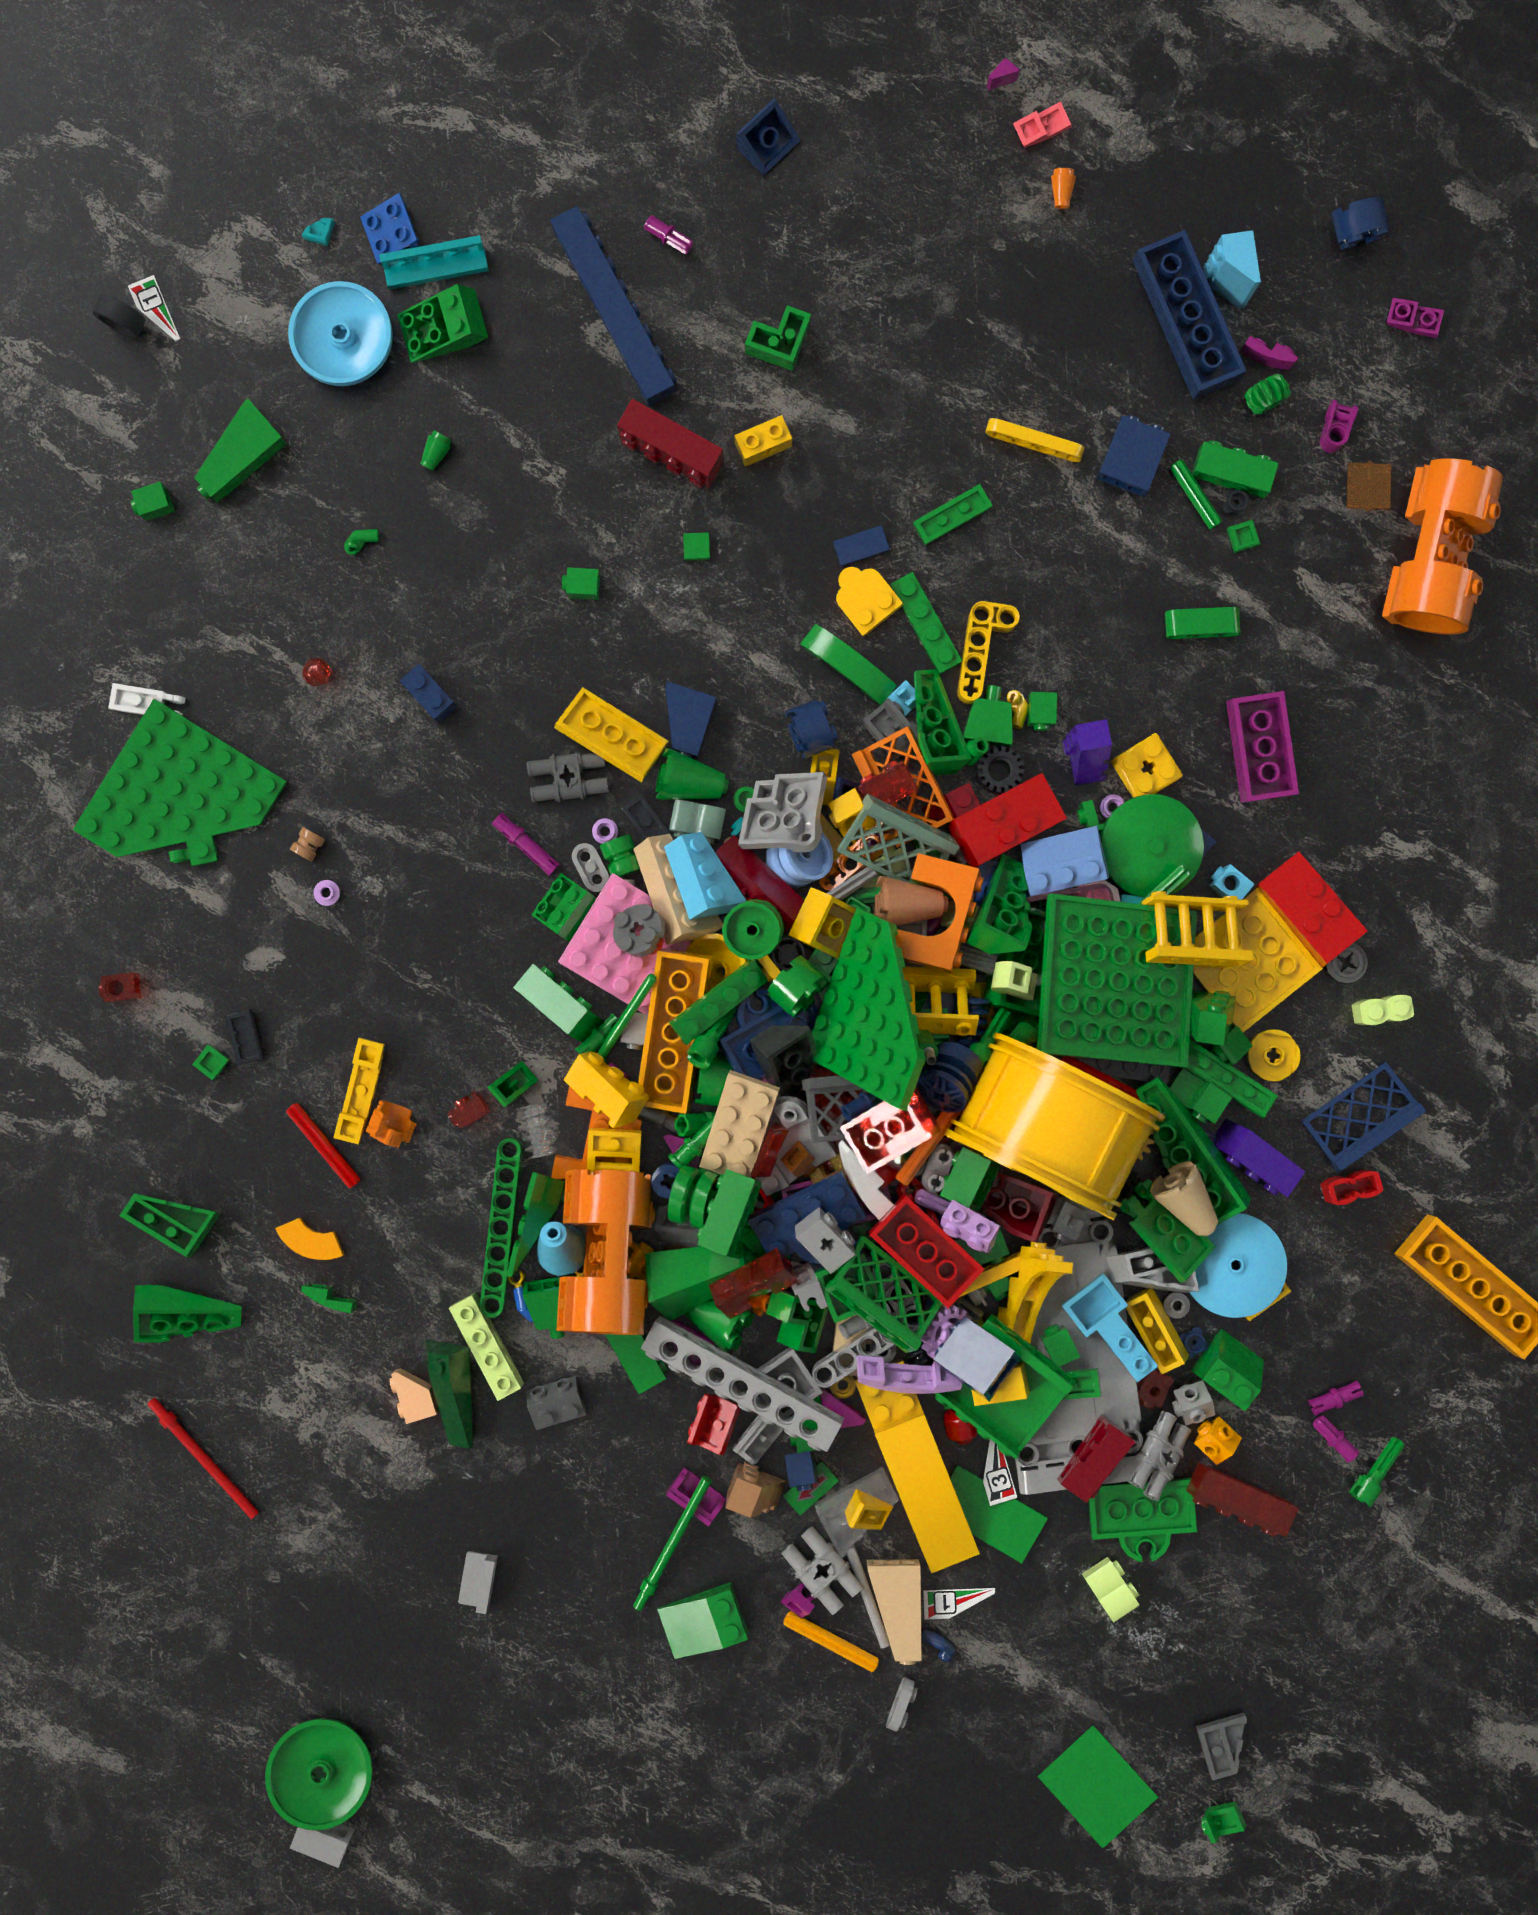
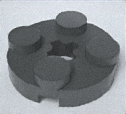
(629, 920)

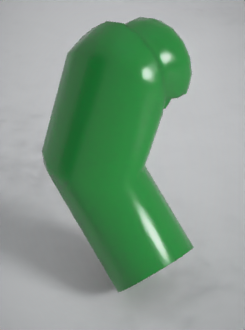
(359, 538)

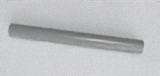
(868, 1597)

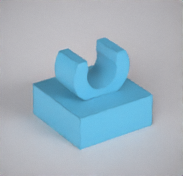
(905, 697)

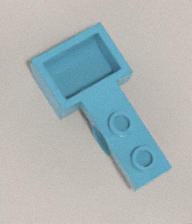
(1097, 1309)

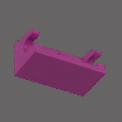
(683, 1489)

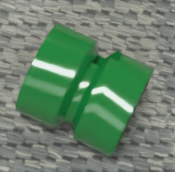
(621, 856)

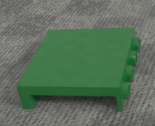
(1016, 1421)

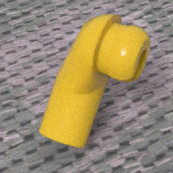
(1019, 708)

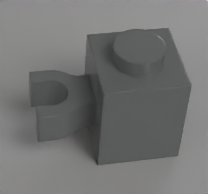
(1068, 1222)

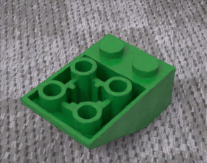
(443, 324)

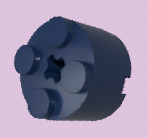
(1360, 222)
(811, 728)

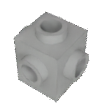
(1193, 1403)

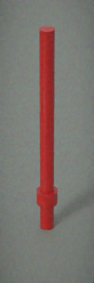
(168, 1420)

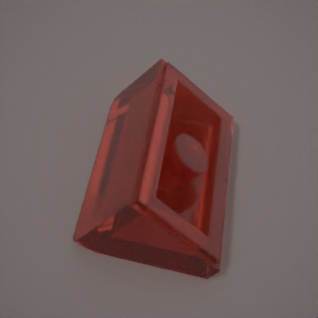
(770, 1151)

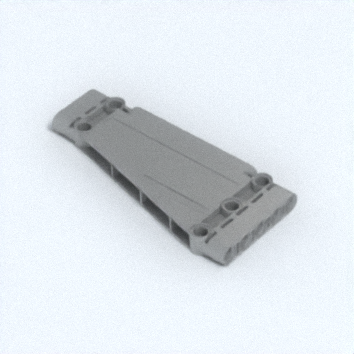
(1119, 1397)

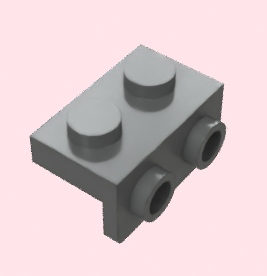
(888, 720)
(555, 1403)

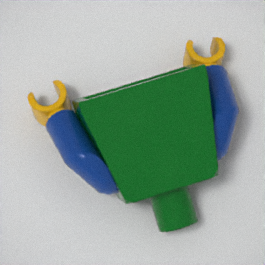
(539, 1302)

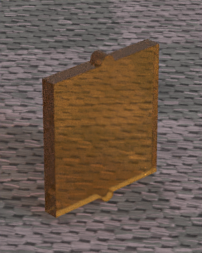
(1368, 486)

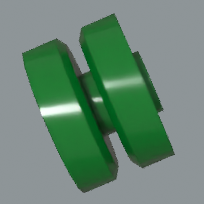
(766, 920)
(691, 1196)

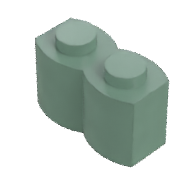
(695, 818)

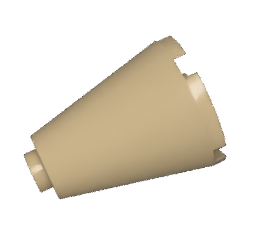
(1186, 1198)

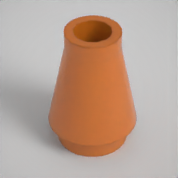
(1062, 185)

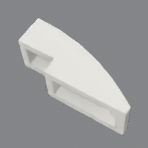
(864, 1184)

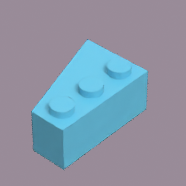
(701, 877)

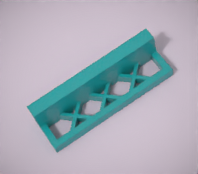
(434, 262)

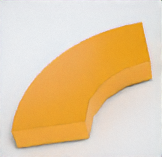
(309, 1242)

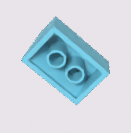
(1234, 268)

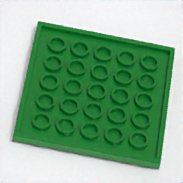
(1102, 992)

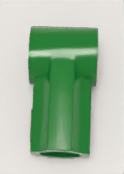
(691, 1123)

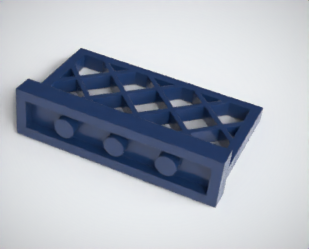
(1376, 1135)

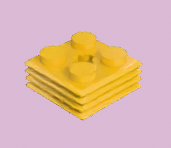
(1151, 752)

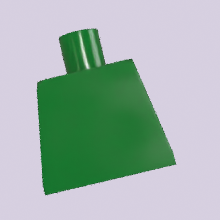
(990, 719)

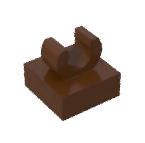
(799, 1160)

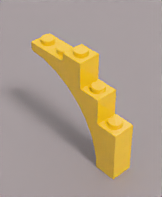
(1037, 1274)

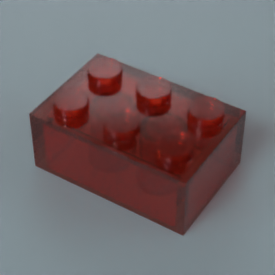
(889, 1132)

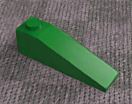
(1003, 914)
(172, 1312)

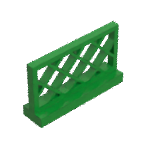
(878, 1315)

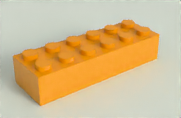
(664, 1064)
(1472, 1285)

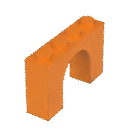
(960, 883)

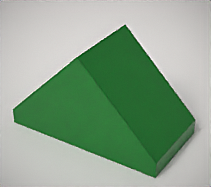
(513, 1084)

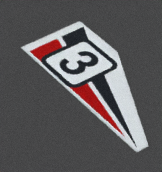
(997, 1477)

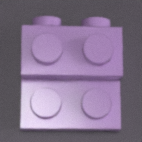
(970, 1226)

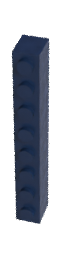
(613, 306)

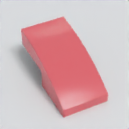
(1042, 125)

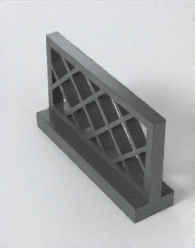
(824, 1086)

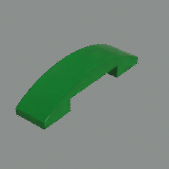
(849, 663)

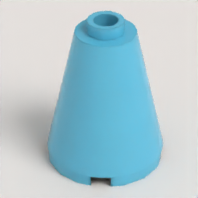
(560, 1248)

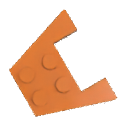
(565, 1163)

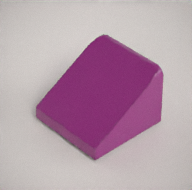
(1003, 75)

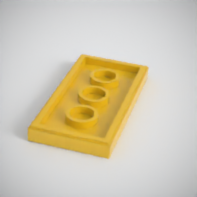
(611, 734)

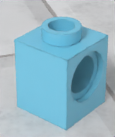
(1242, 883)

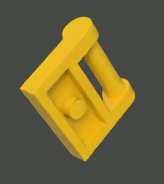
(613, 1144)

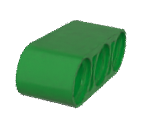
(1202, 623)

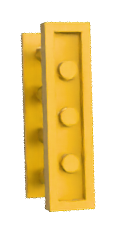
(1187, 952)
(937, 982)

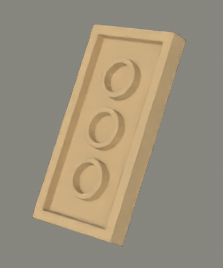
(739, 1125)

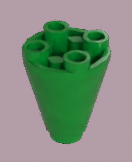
(718, 1327)

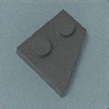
(1221, 1744)

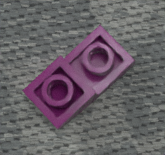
(1414, 318)
(1280, 356)

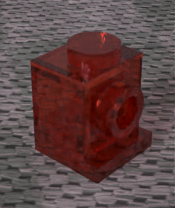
(468, 1110)
(1153, 1379)

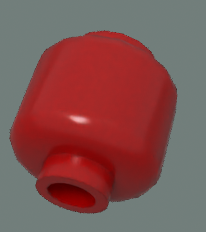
(957, 1429)

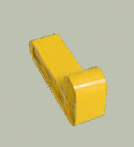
(980, 653)

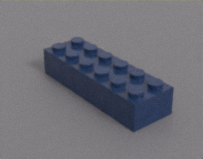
(1189, 314)

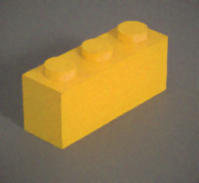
(1156, 1330)

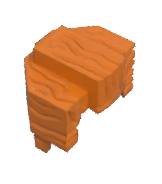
(391, 1124)

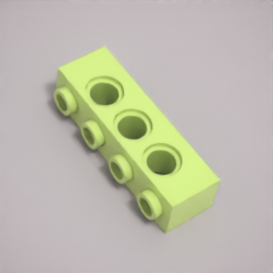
(486, 1347)

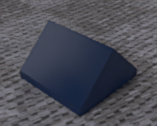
(767, 137)

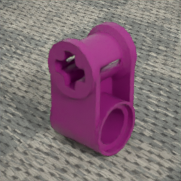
(1338, 422)

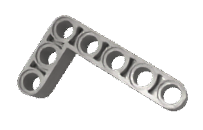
(853, 1346)

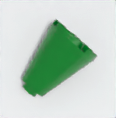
(688, 779)

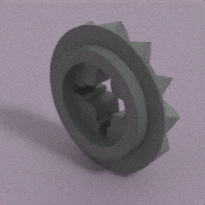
(1357, 959)

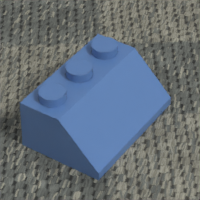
(1064, 861)

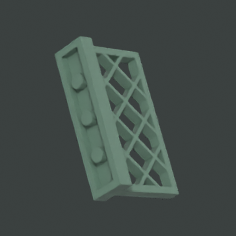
(902, 823)

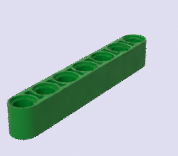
(495, 1238)

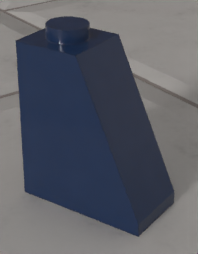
(688, 718)

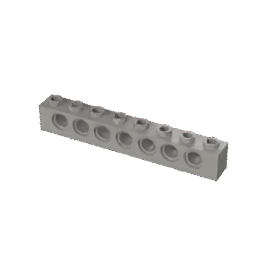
(756, 1381)

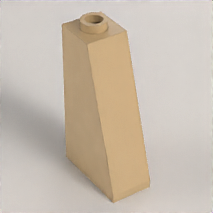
(899, 1600)

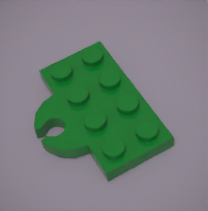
(1134, 1518)

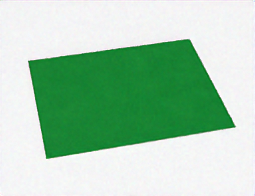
(1097, 1786)

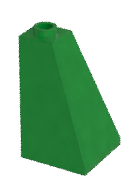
(681, 1277)

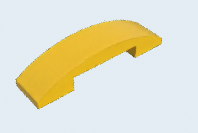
(360, 1091)

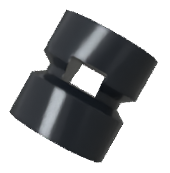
(787, 951)

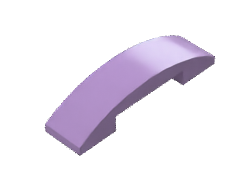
(904, 1377)

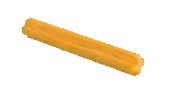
(831, 1641)

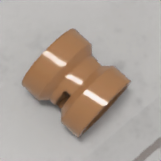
(307, 844)

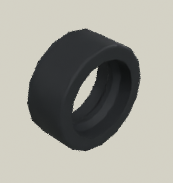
(119, 316)

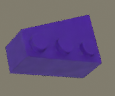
(1087, 749)
(1257, 1158)

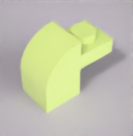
(1014, 980)

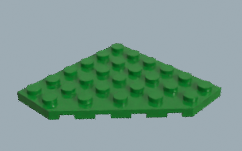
(176, 787)
(867, 1017)

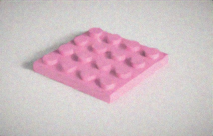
(598, 958)

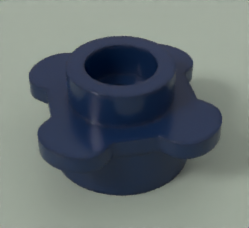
(1199, 1346)

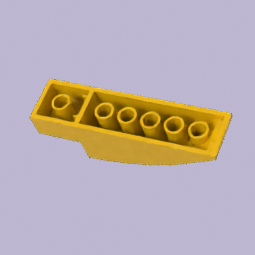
(919, 1475)

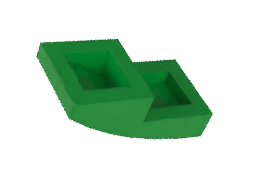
(323, 1295)

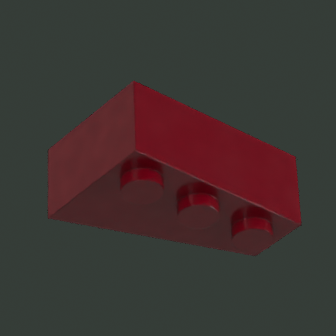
(1095, 1458)

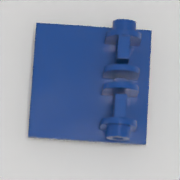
(389, 227)

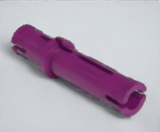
(525, 844)

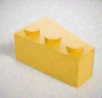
(607, 1089)

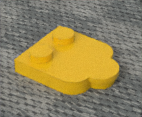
(866, 598)

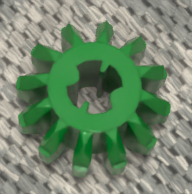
(1267, 394)

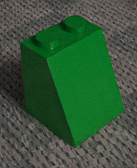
(1231, 1369)

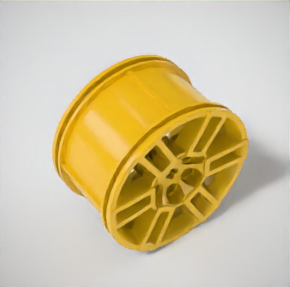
(1055, 1124)

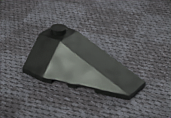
(785, 1057)

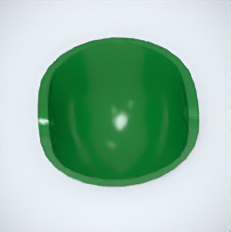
(1024, 1030)

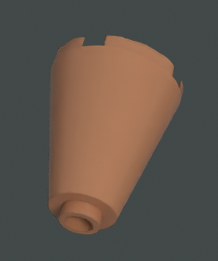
(908, 902)

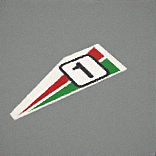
(151, 303)
(948, 1603)

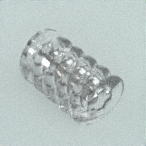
(537, 1130)

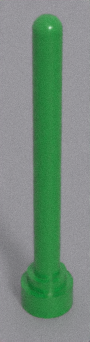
(627, 1016)

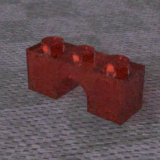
(769, 1272)

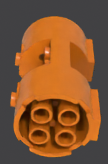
(1437, 587)
(608, 1207)

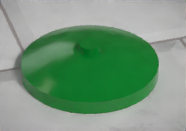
(1150, 840)
(318, 1774)

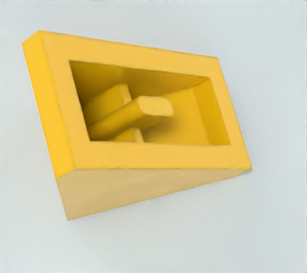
(867, 1511)

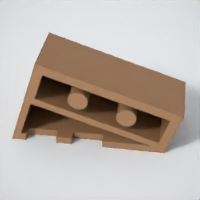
(753, 1491)

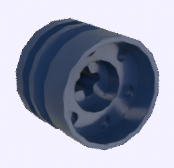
(951, 1079)

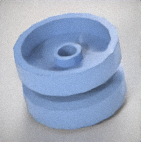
(801, 867)

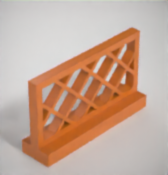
(867, 764)

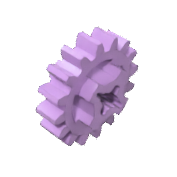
(940, 1327)

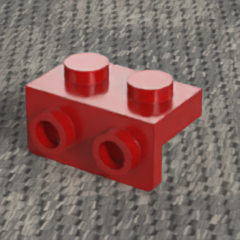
(713, 1423)

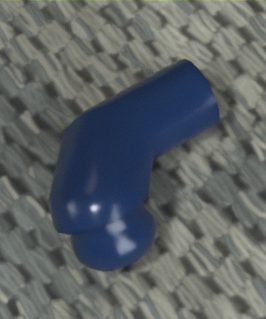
(939, 1642)

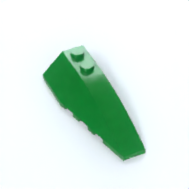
(1184, 1140)

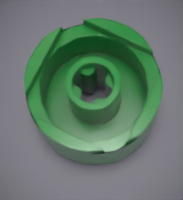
(797, 986)
(711, 1081)

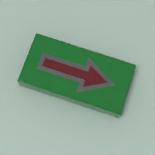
(804, 1499)

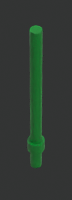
(650, 1583)

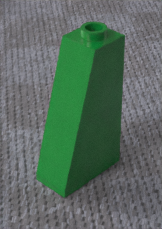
(238, 453)

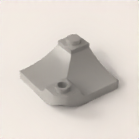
(784, 813)
(794, 1116)

